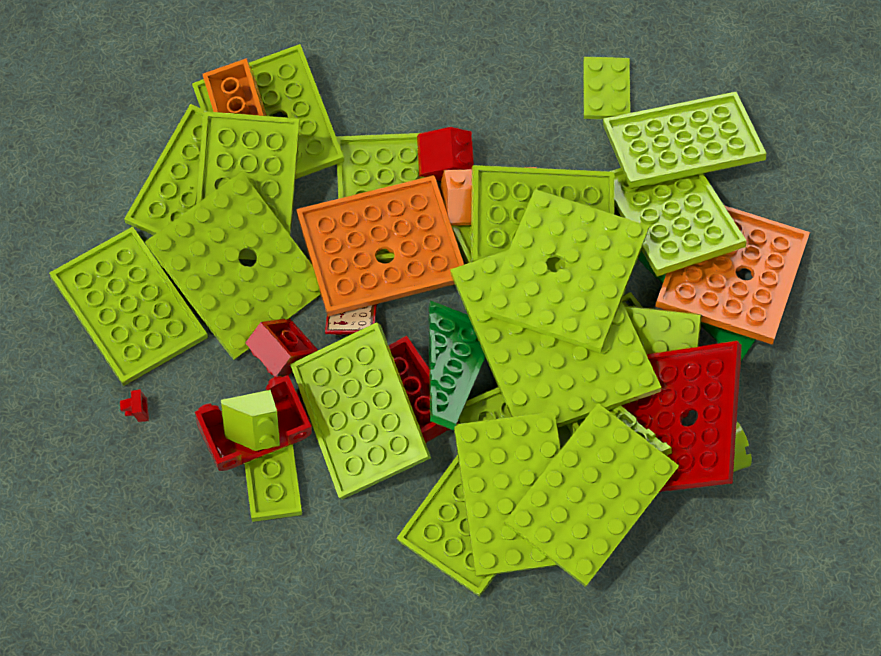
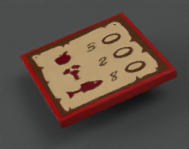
(351, 321)

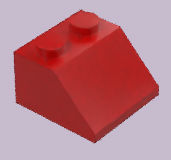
(444, 150)
(279, 345)

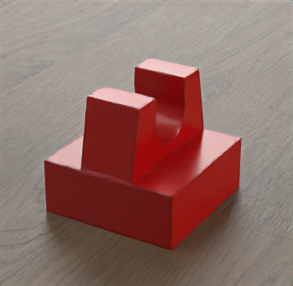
(136, 406)

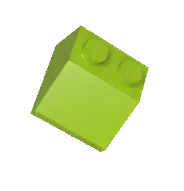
(251, 420)

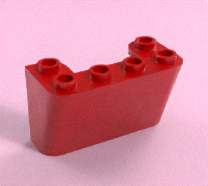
(292, 426)

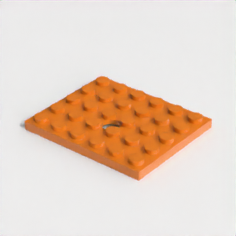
(351, 230)
(737, 304)

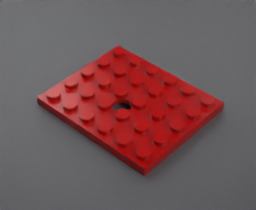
(699, 381)

